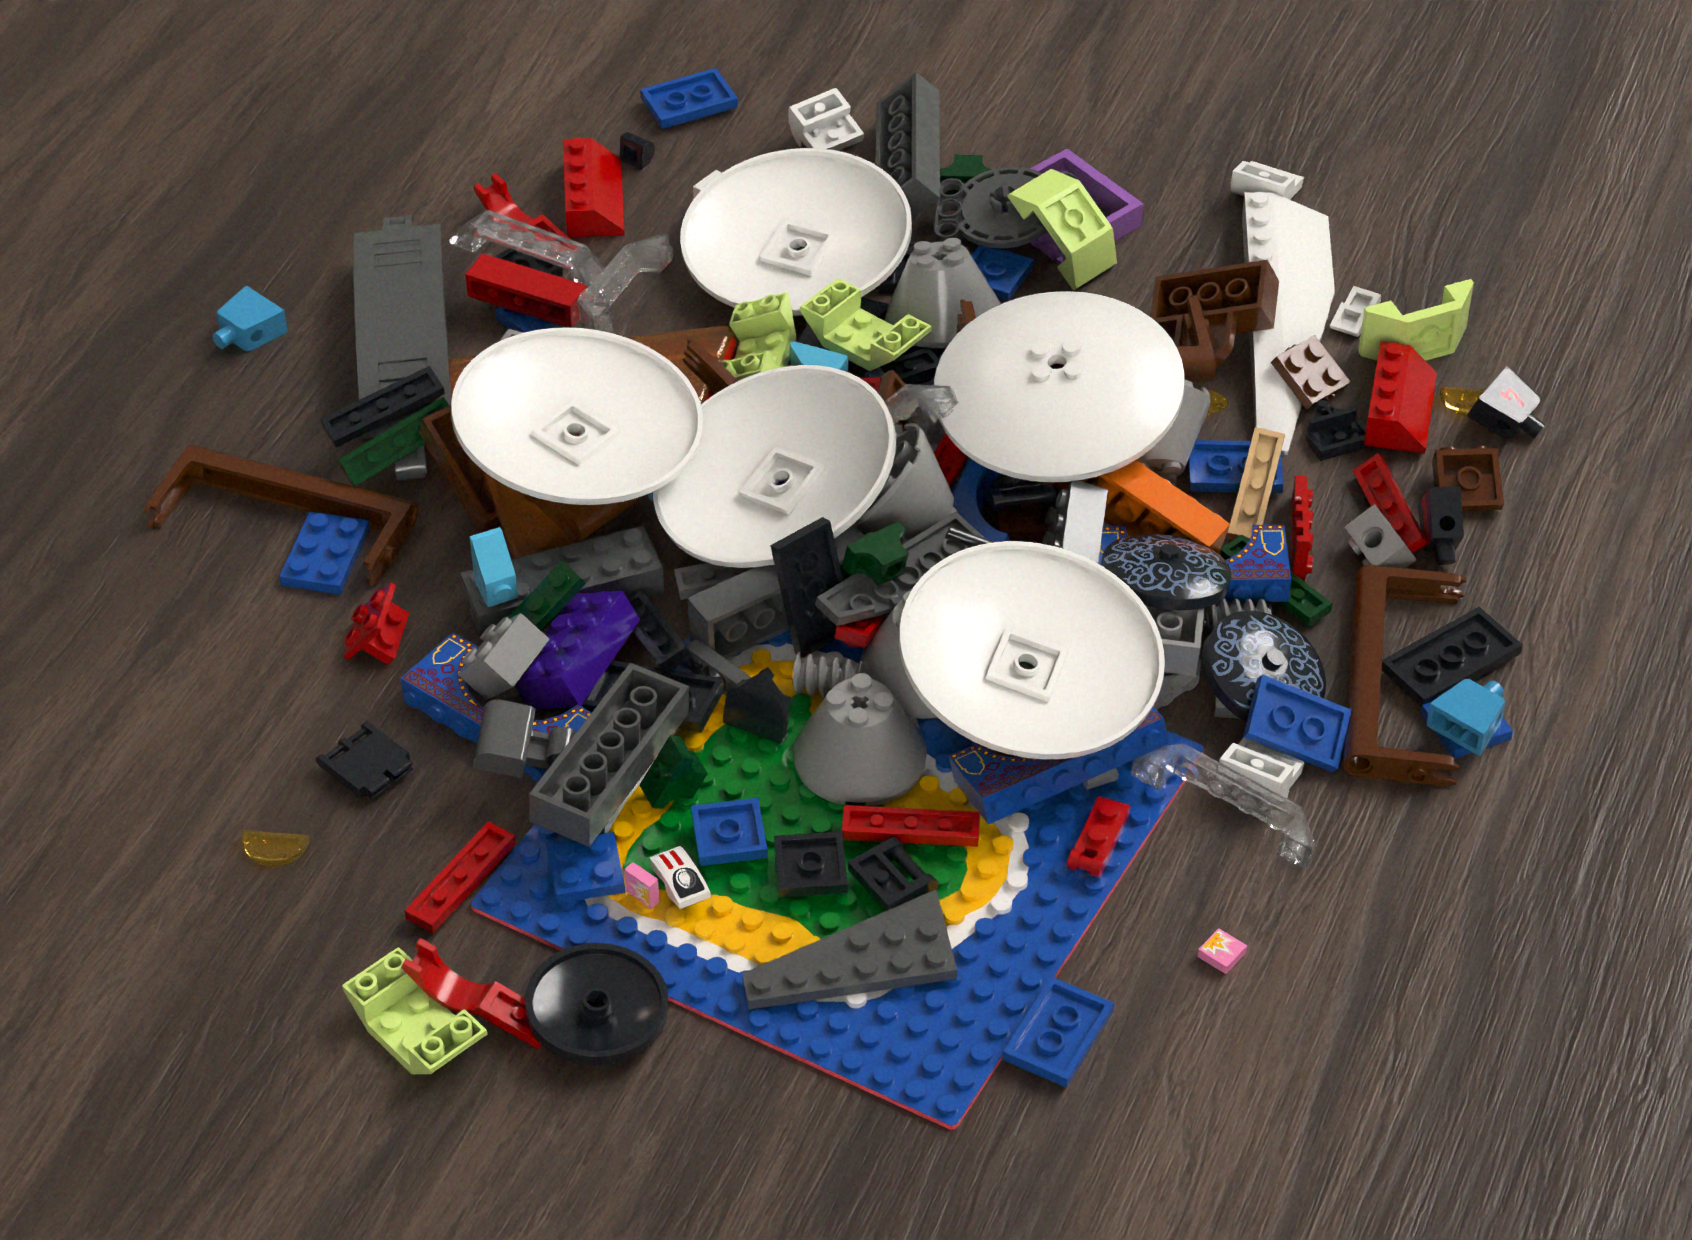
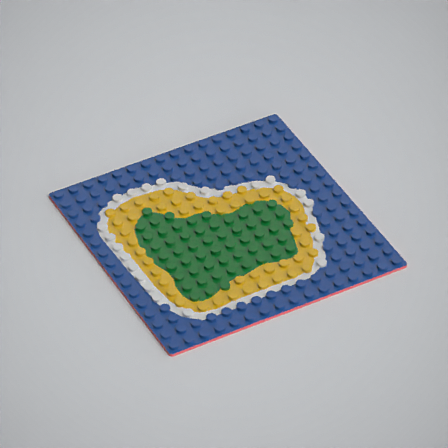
(1005, 905)

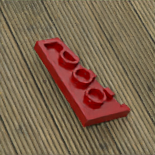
(1301, 525)

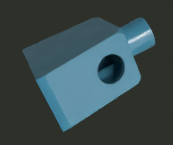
(249, 321)
(1468, 714)

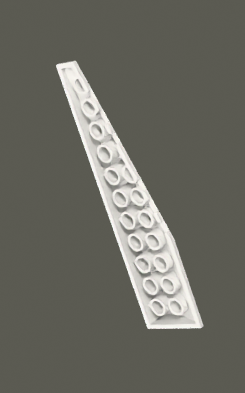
(1300, 254)

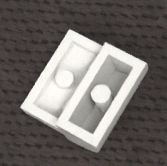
(824, 122)
(1263, 178)
(1263, 765)

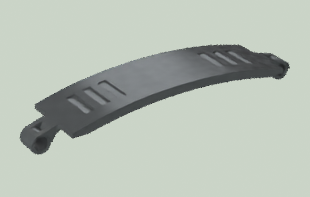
(400, 316)

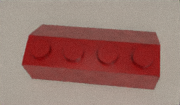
(592, 189)
(1400, 400)

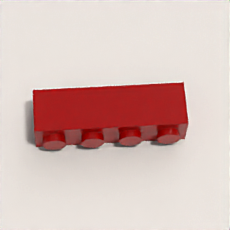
(524, 290)

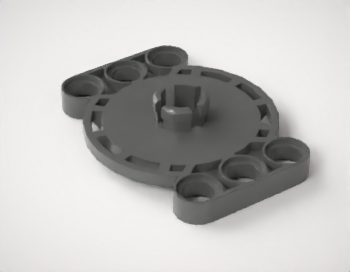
(980, 209)

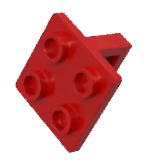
(377, 627)

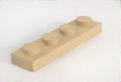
(1256, 482)

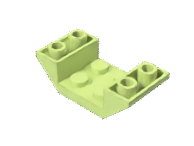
(1072, 222)
(849, 330)
(1429, 331)
(764, 334)
(406, 1019)

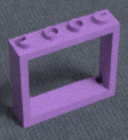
(1124, 208)

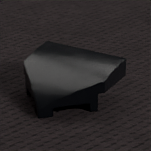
(1335, 431)
(758, 707)

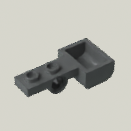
(509, 742)

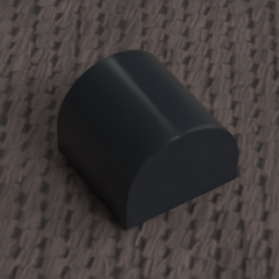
(636, 150)

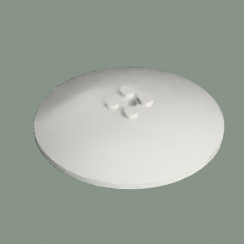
(755, 215)
(541, 386)
(1069, 422)
(782, 424)
(1040, 605)

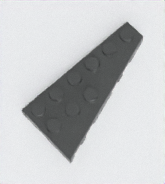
(862, 599)
(880, 953)

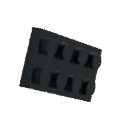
(806, 569)
(1451, 654)
(703, 692)

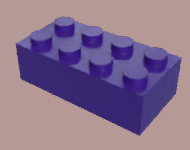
(578, 650)

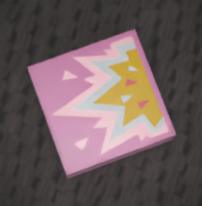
(642, 885)
(1222, 951)

